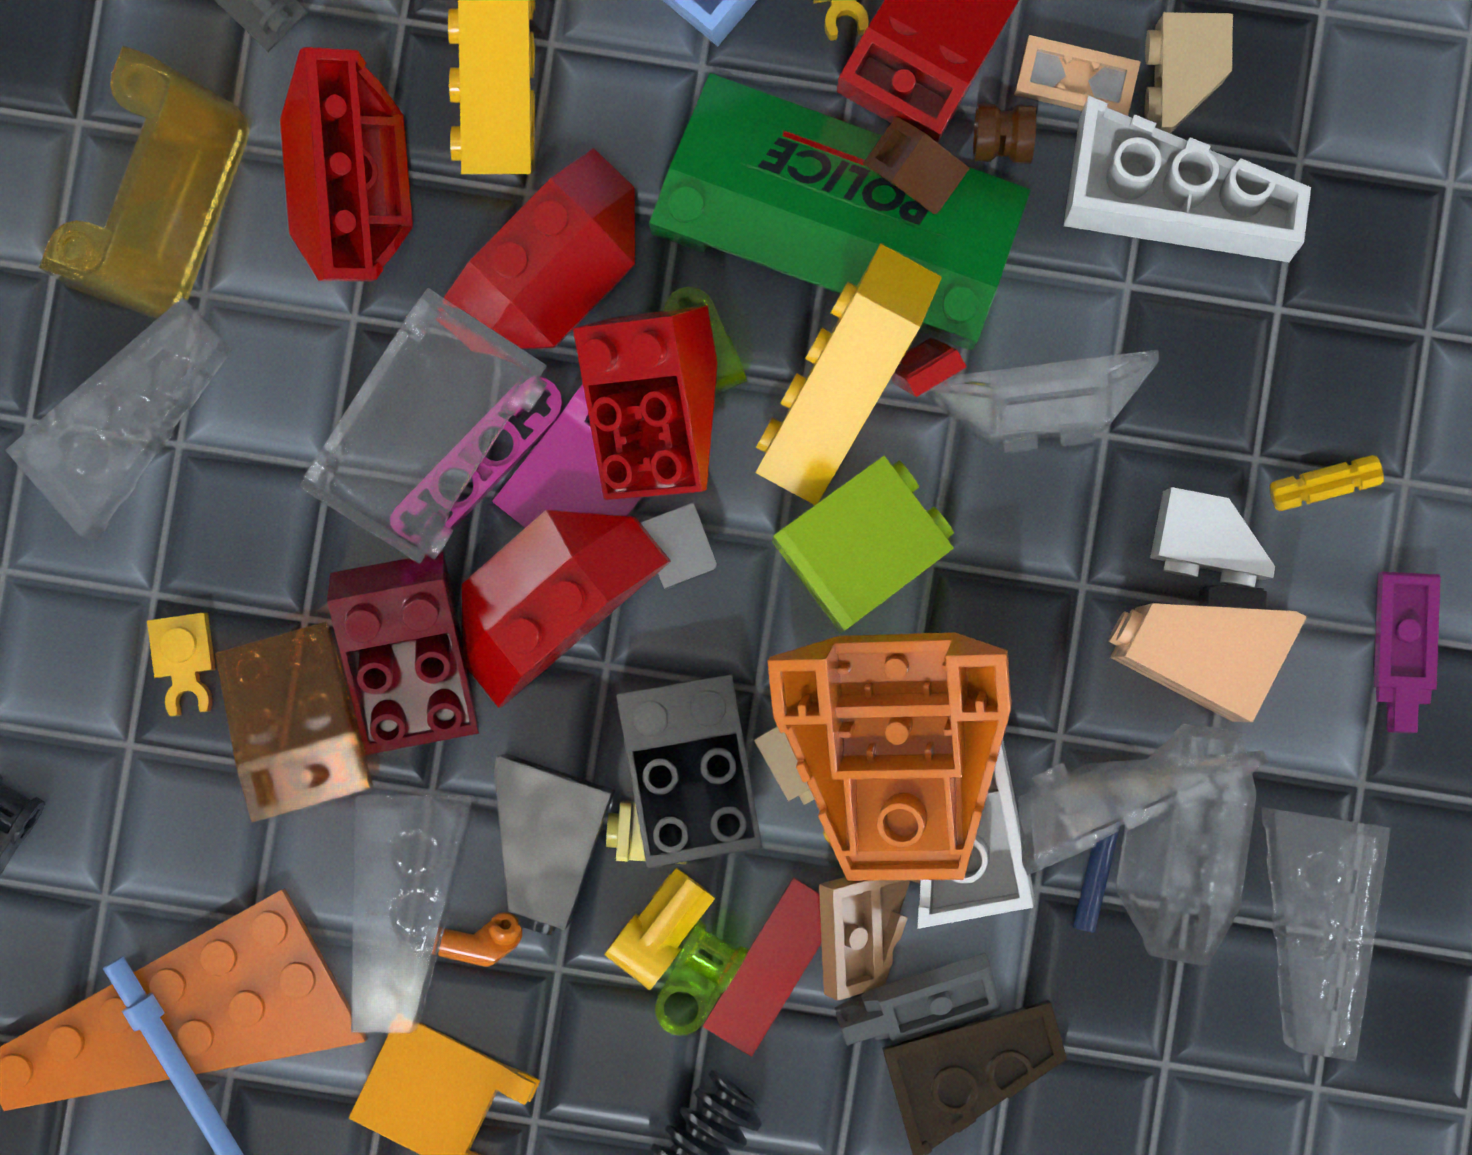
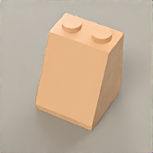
(1207, 652)

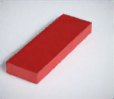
(769, 970)

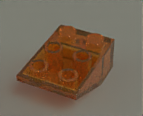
(291, 722)

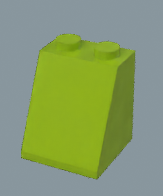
(864, 542)

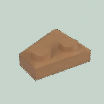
(859, 933)

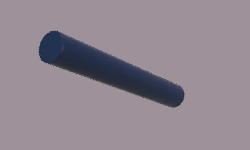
(1095, 883)

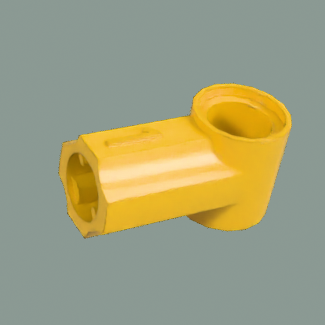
(653, 937)

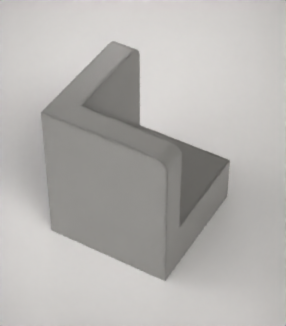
(684, 543)

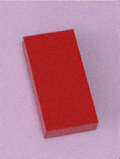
(927, 366)

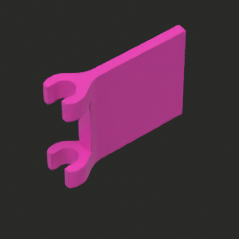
(561, 472)

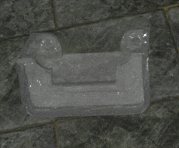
(422, 426)

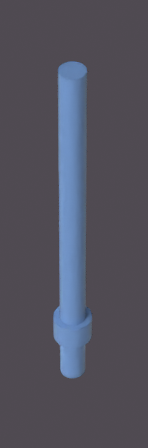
(145, 1014)

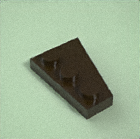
(968, 1069)

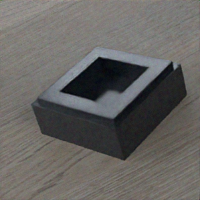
(1233, 597)

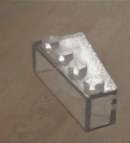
(402, 899)

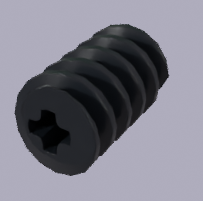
(715, 1123)

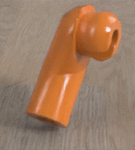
(486, 945)

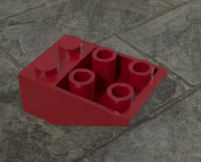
(402, 653)

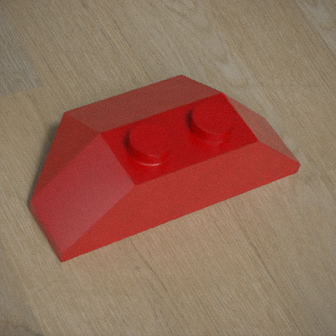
(344, 166)
(553, 256)
(550, 593)

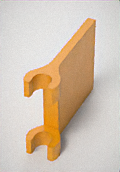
(435, 1092)

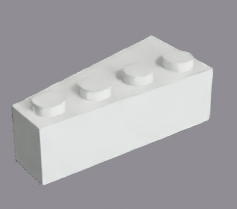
(1178, 191)
(995, 872)

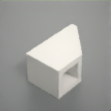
(1208, 534)

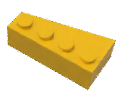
(493, 86)
(847, 373)

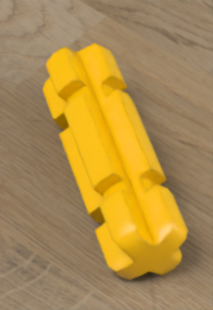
(1326, 483)

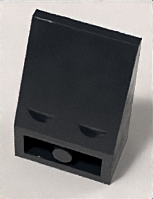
(689, 771)

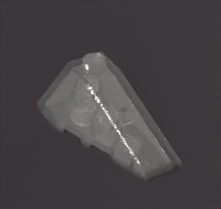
(1089, 803)

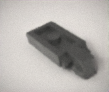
(921, 1003)

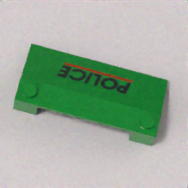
(800, 201)

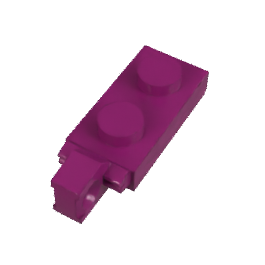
(1406, 645)

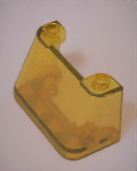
(166, 197)

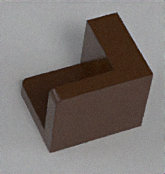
(916, 165)

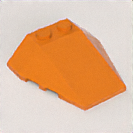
(895, 745)

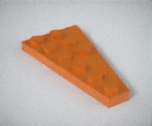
(228, 1000)

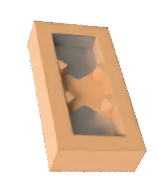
(1069, 73)

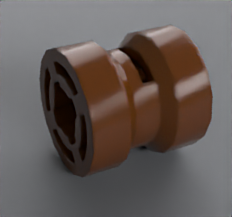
(1004, 133)

